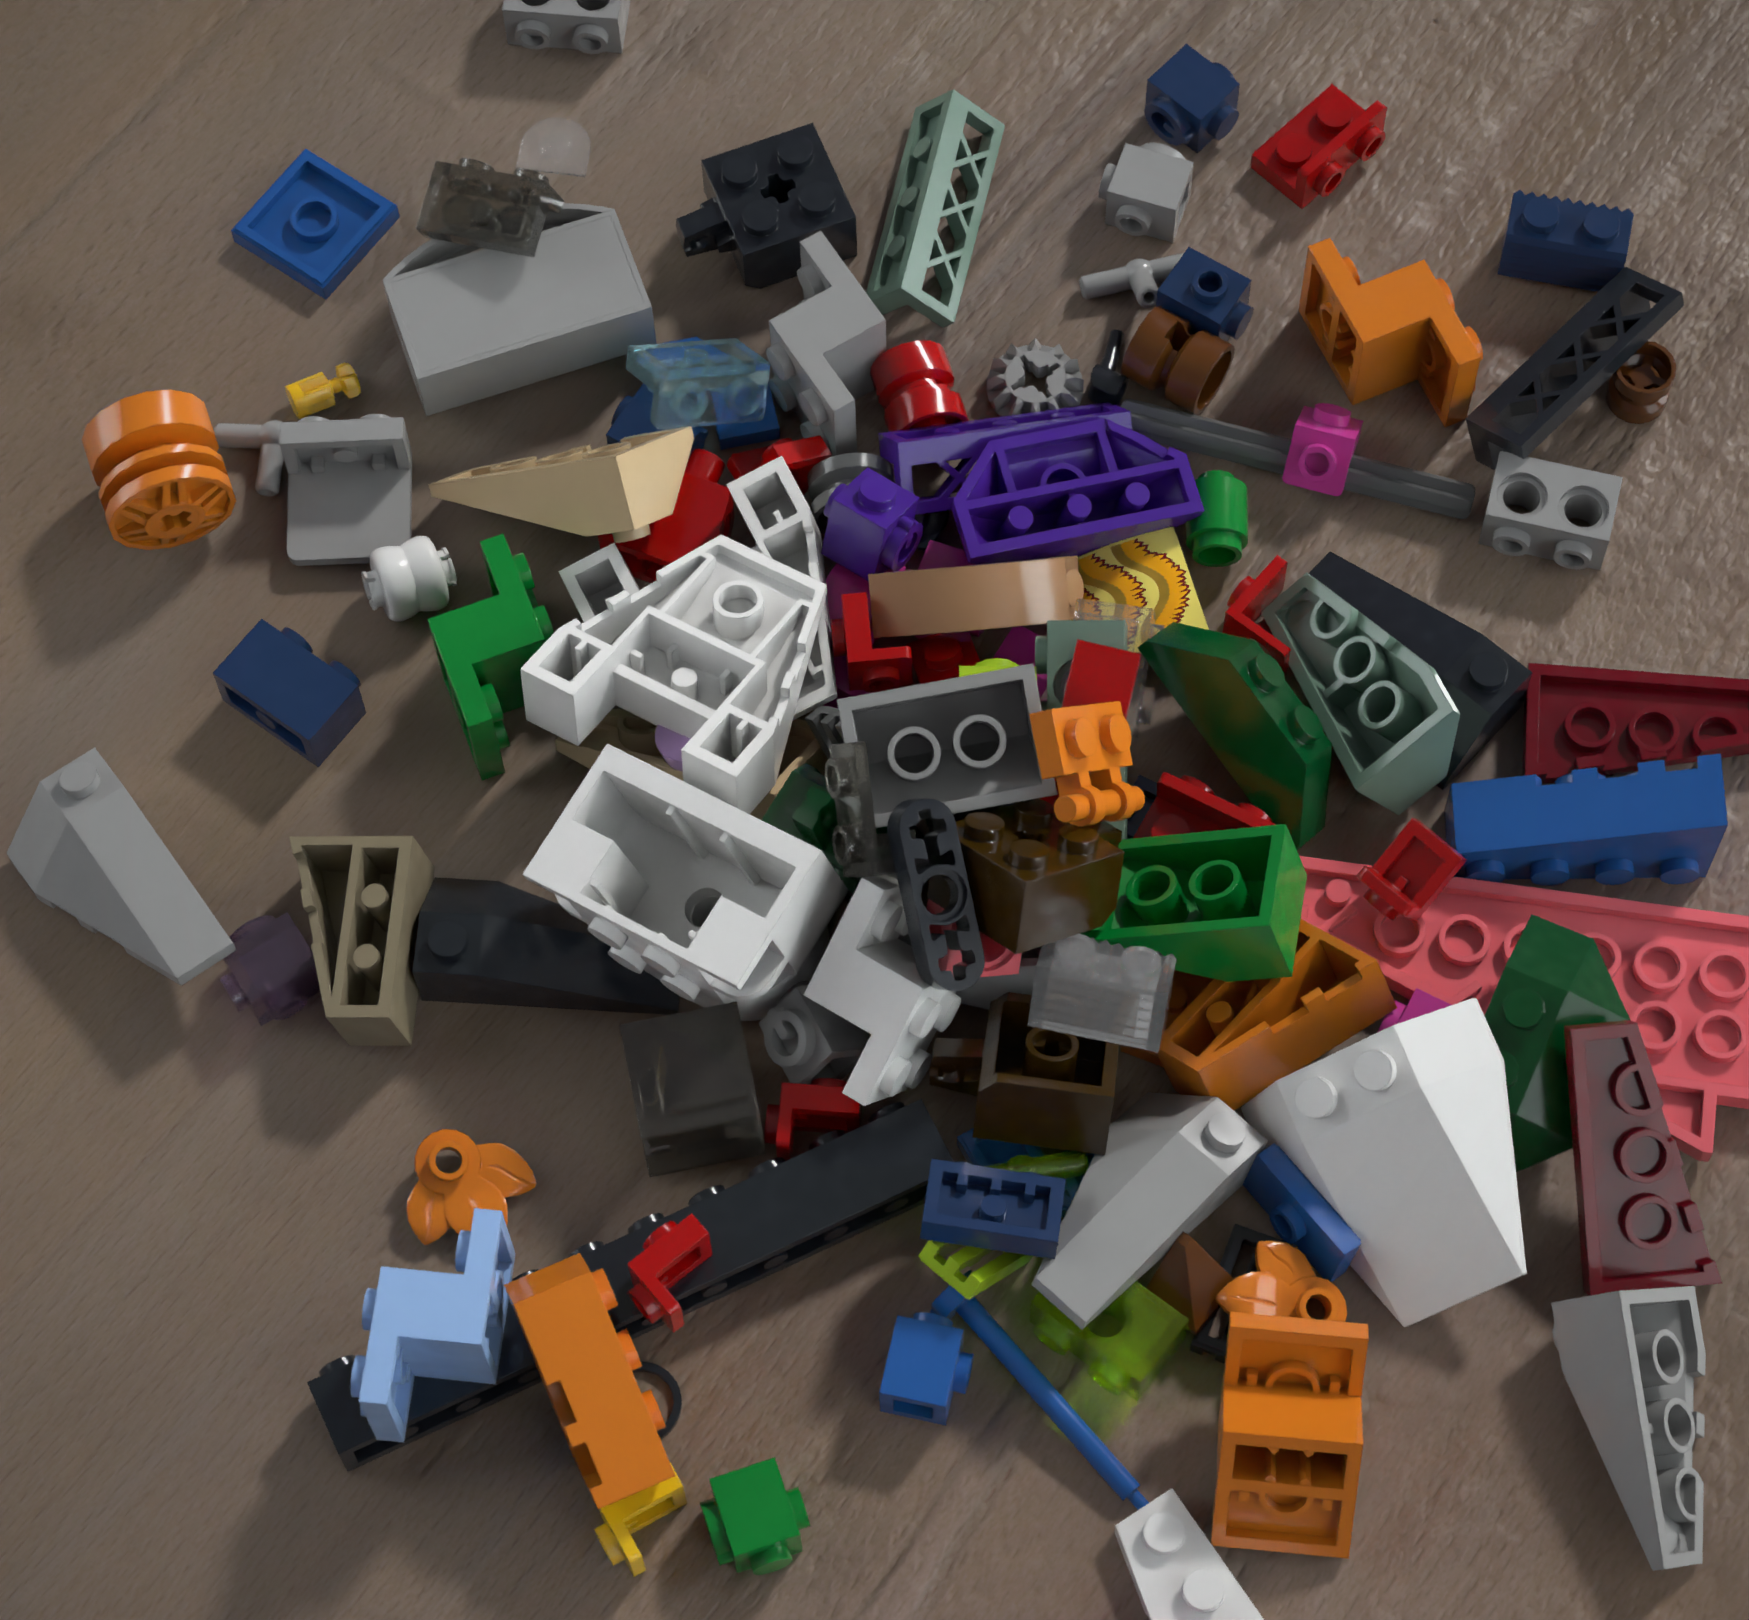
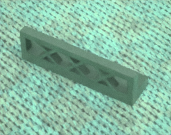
(917, 207)

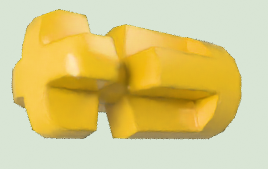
(318, 392)

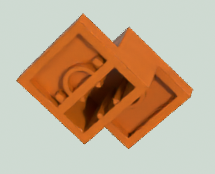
(1390, 331)
(1289, 1435)

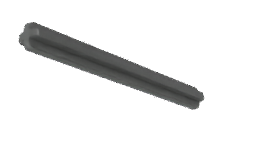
(1271, 452)

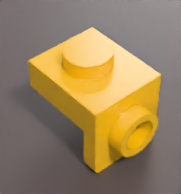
(633, 1514)

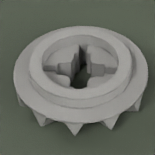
(1007, 379)

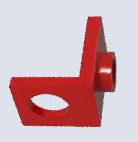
(1246, 606)

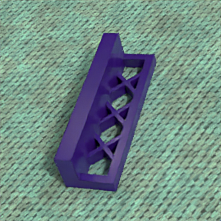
(968, 440)

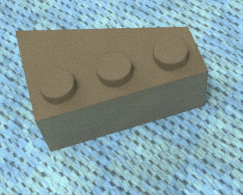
(364, 928)

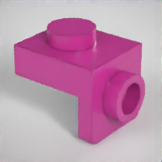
(1322, 448)

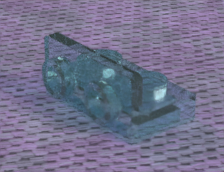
(701, 382)

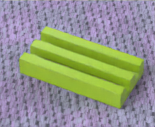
(979, 1280)

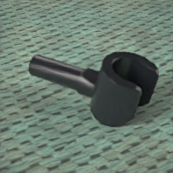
(1105, 382)

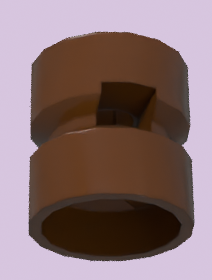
(1181, 362)

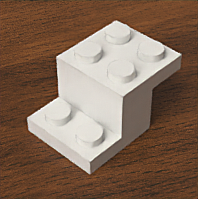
(876, 986)

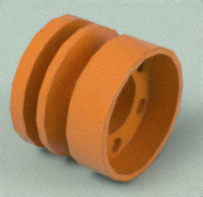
(158, 469)

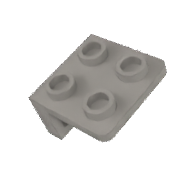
(346, 487)

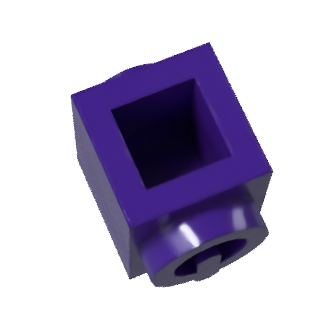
(871, 525)

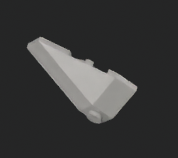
(106, 866)
(1160, 1176)
(1633, 1380)

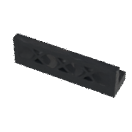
(1571, 366)

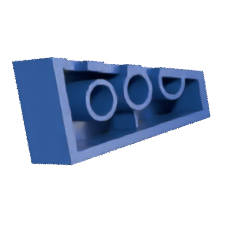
(1590, 825)

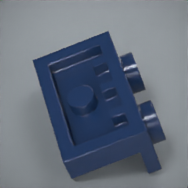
(993, 1208)

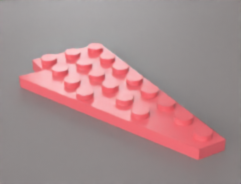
(1672, 966)

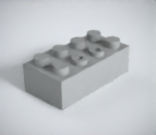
(512, 319)

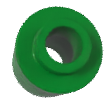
(1223, 527)

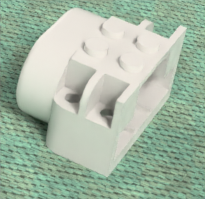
(689, 886)

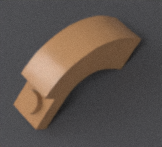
(974, 596)

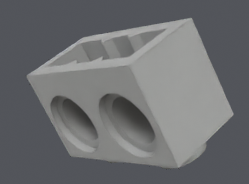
(567, 24)
(1552, 496)

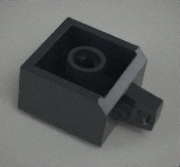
(766, 203)

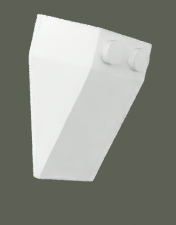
(1412, 1155)

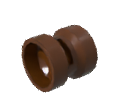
(1642, 384)

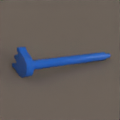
(1041, 1390)

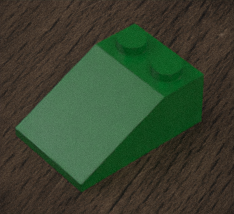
(1212, 900)

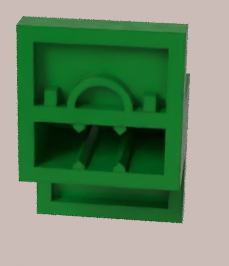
(486, 647)

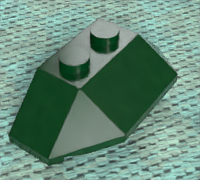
(1249, 721)
(1547, 984)

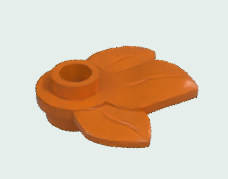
(483, 1182)
(1281, 1286)

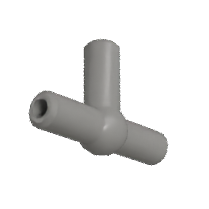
(1137, 276)
(257, 437)

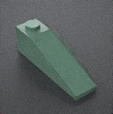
(1370, 693)

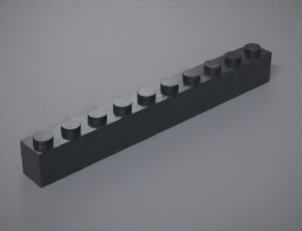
(753, 1229)

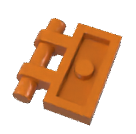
(1085, 753)

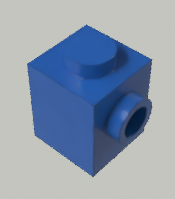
(924, 1368)

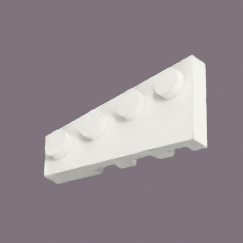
(1178, 1567)

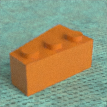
(1257, 1031)

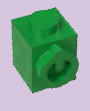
(754, 1518)

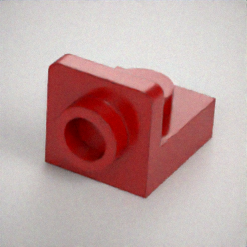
(798, 455)

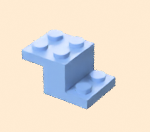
(434, 1325)

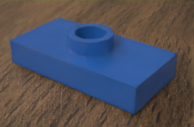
(1301, 1213)

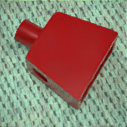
(699, 515)

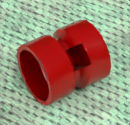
(916, 386)

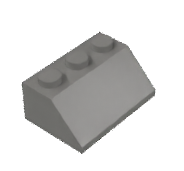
(950, 741)

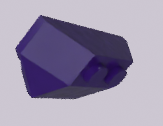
(1071, 493)

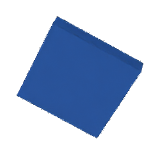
(315, 223)

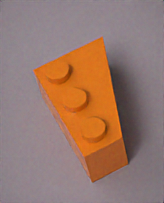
(591, 1378)

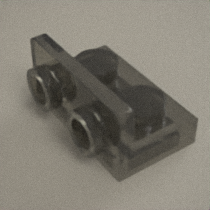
(487, 207)

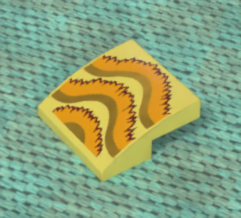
(1144, 573)

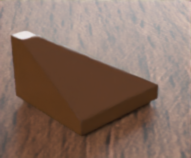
(1190, 1282)

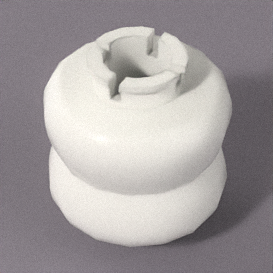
(409, 578)

